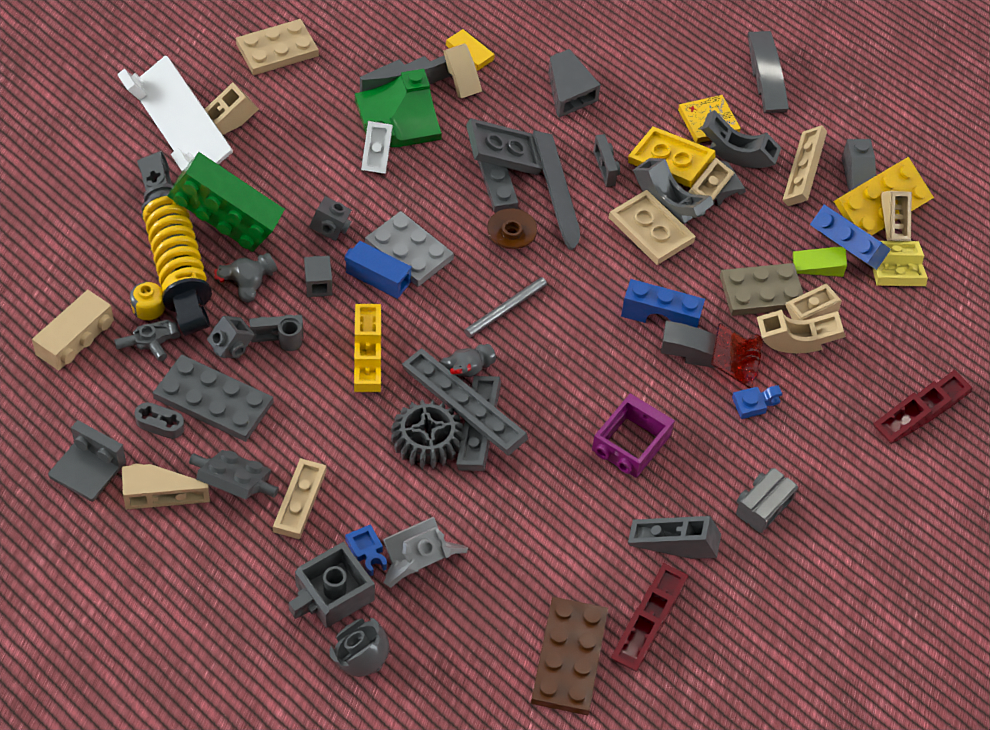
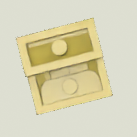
(902, 265)

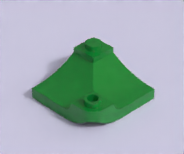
(405, 105)

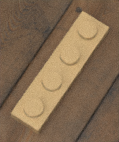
(805, 166)

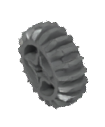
(415, 444)

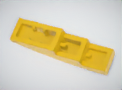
(367, 348)

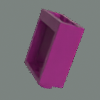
(643, 416)

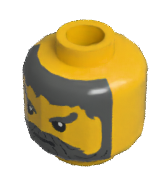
(147, 301)

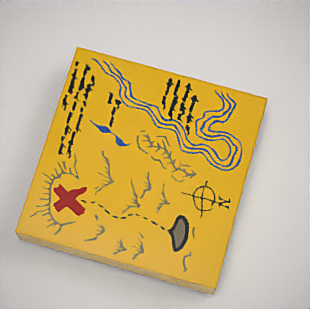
(695, 113)

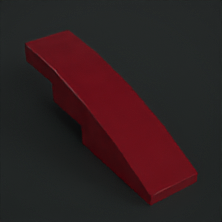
(922, 407)
(649, 617)

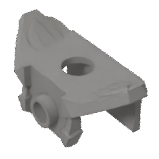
(417, 548)

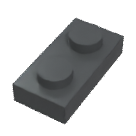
(604, 155)

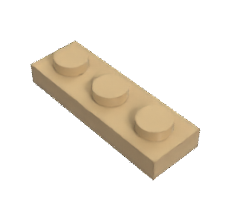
(299, 498)

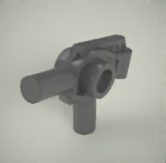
(150, 337)

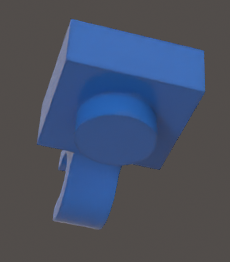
(753, 402)

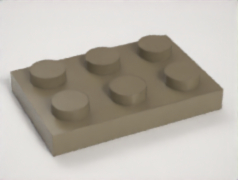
(760, 288)

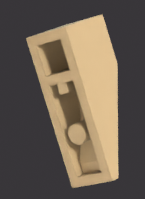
(231, 109)
(156, 487)

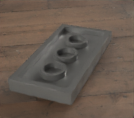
(213, 397)

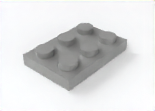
(412, 245)

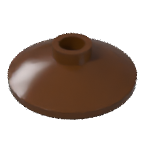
(512, 228)

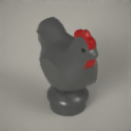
(247, 274)
(470, 361)

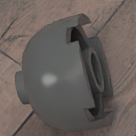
(361, 648)

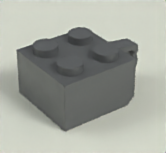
(332, 586)

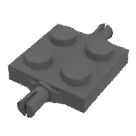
(234, 474)

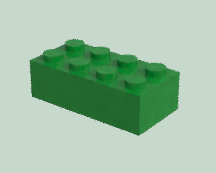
(226, 202)

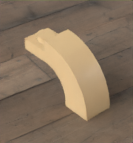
(799, 335)

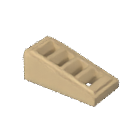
(904, 206)

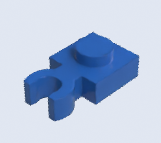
(366, 546)

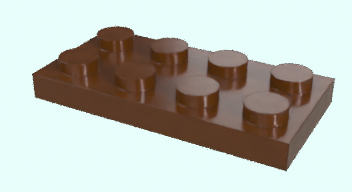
(569, 656)

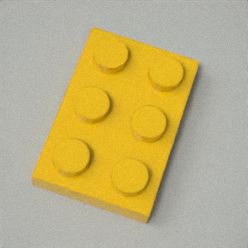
(684, 158)

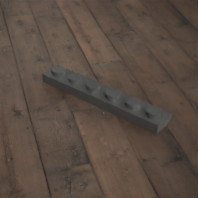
(465, 402)

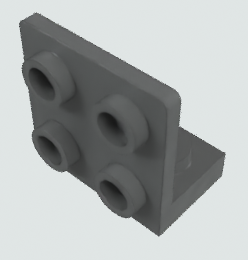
(88, 462)

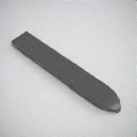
(557, 188)

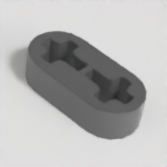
(160, 418)

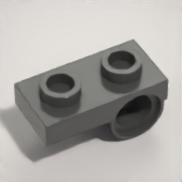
(286, 329)

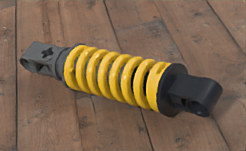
(174, 247)

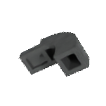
(657, 179)

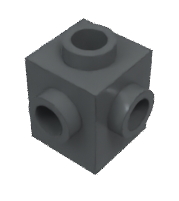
(331, 219)
(230, 337)

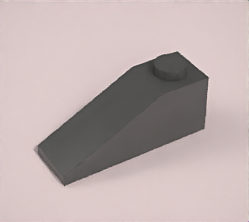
(858, 162)
(677, 536)

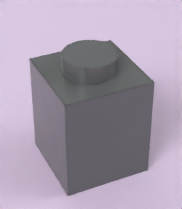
(318, 276)

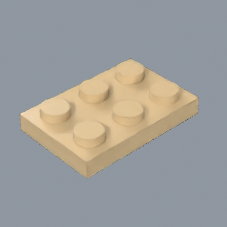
(277, 47)
(652, 227)

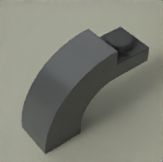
(738, 148)

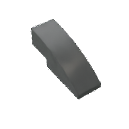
(688, 342)

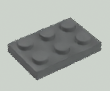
(503, 146)

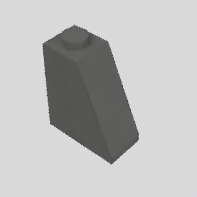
(571, 83)

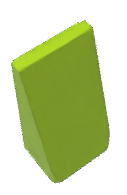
(821, 261)

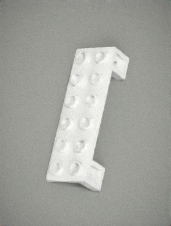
(177, 113)

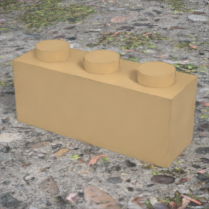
(73, 330)

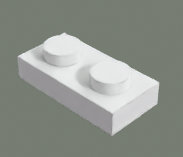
(377, 147)

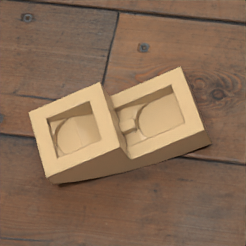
(463, 70)

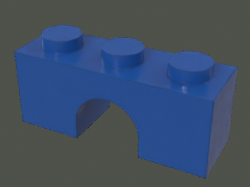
(850, 237)
(648, 299)

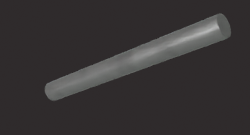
(505, 307)

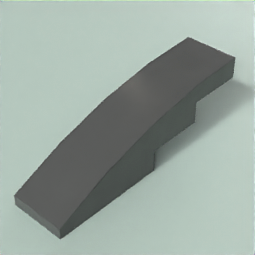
(435, 71)
(768, 72)

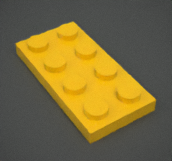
(864, 203)

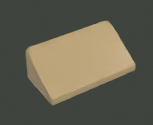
(712, 179)
(814, 303)

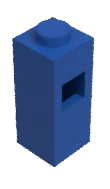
(378, 269)

